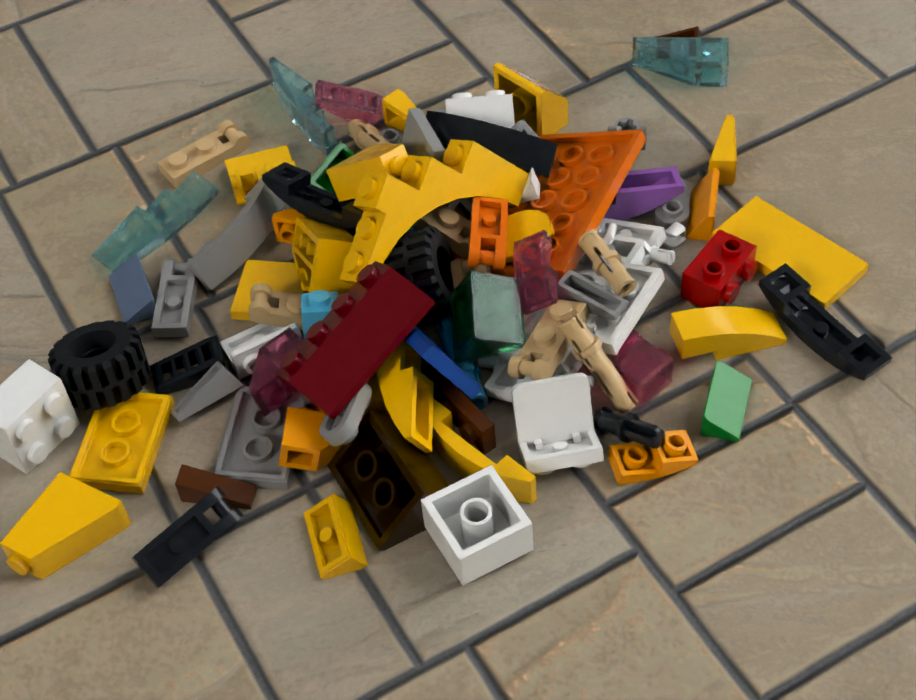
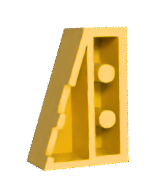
(320, 255)

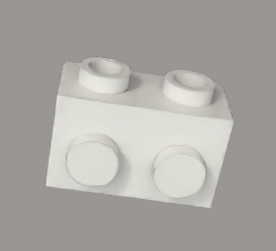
(243, 347)

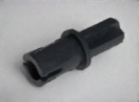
(628, 427)

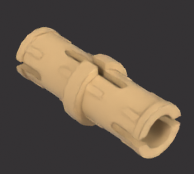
(619, 278)

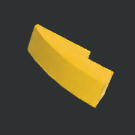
(724, 331)
(408, 395)

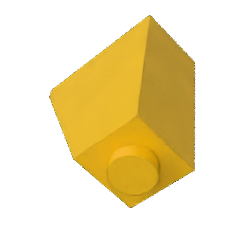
(376, 158)
(62, 527)

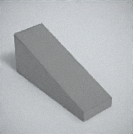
(598, 299)
(211, 387)

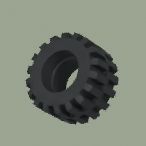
(425, 261)
(100, 364)

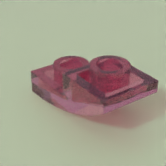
(533, 275)

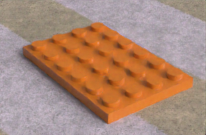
(580, 189)

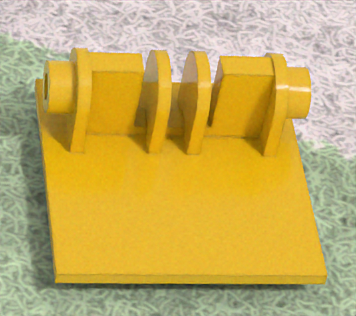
(249, 168)

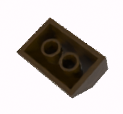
(385, 480)

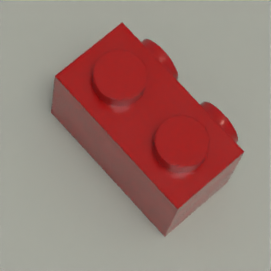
(719, 271)

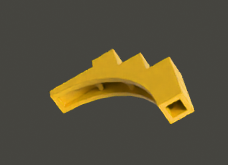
(425, 183)

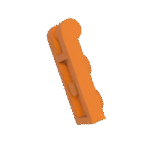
(488, 232)

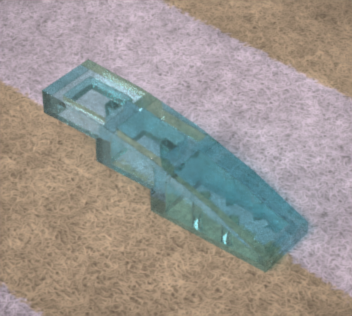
(299, 102)
(164, 218)

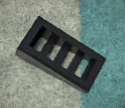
(203, 353)

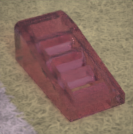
(348, 102)

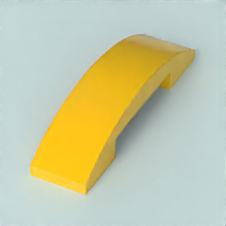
(468, 460)

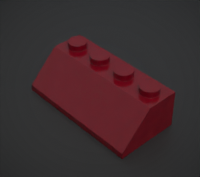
(354, 338)

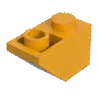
(301, 442)

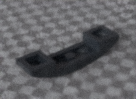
(512, 145)
(295, 189)
(818, 328)

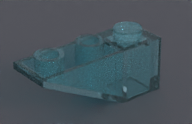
(684, 59)

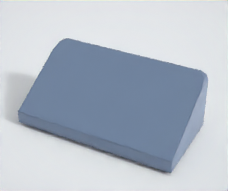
(132, 291)

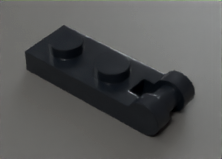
(185, 538)

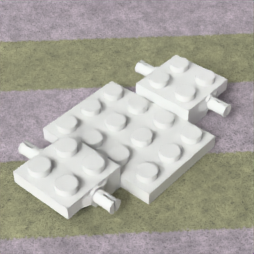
(638, 247)

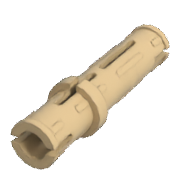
(364, 134)
(589, 351)

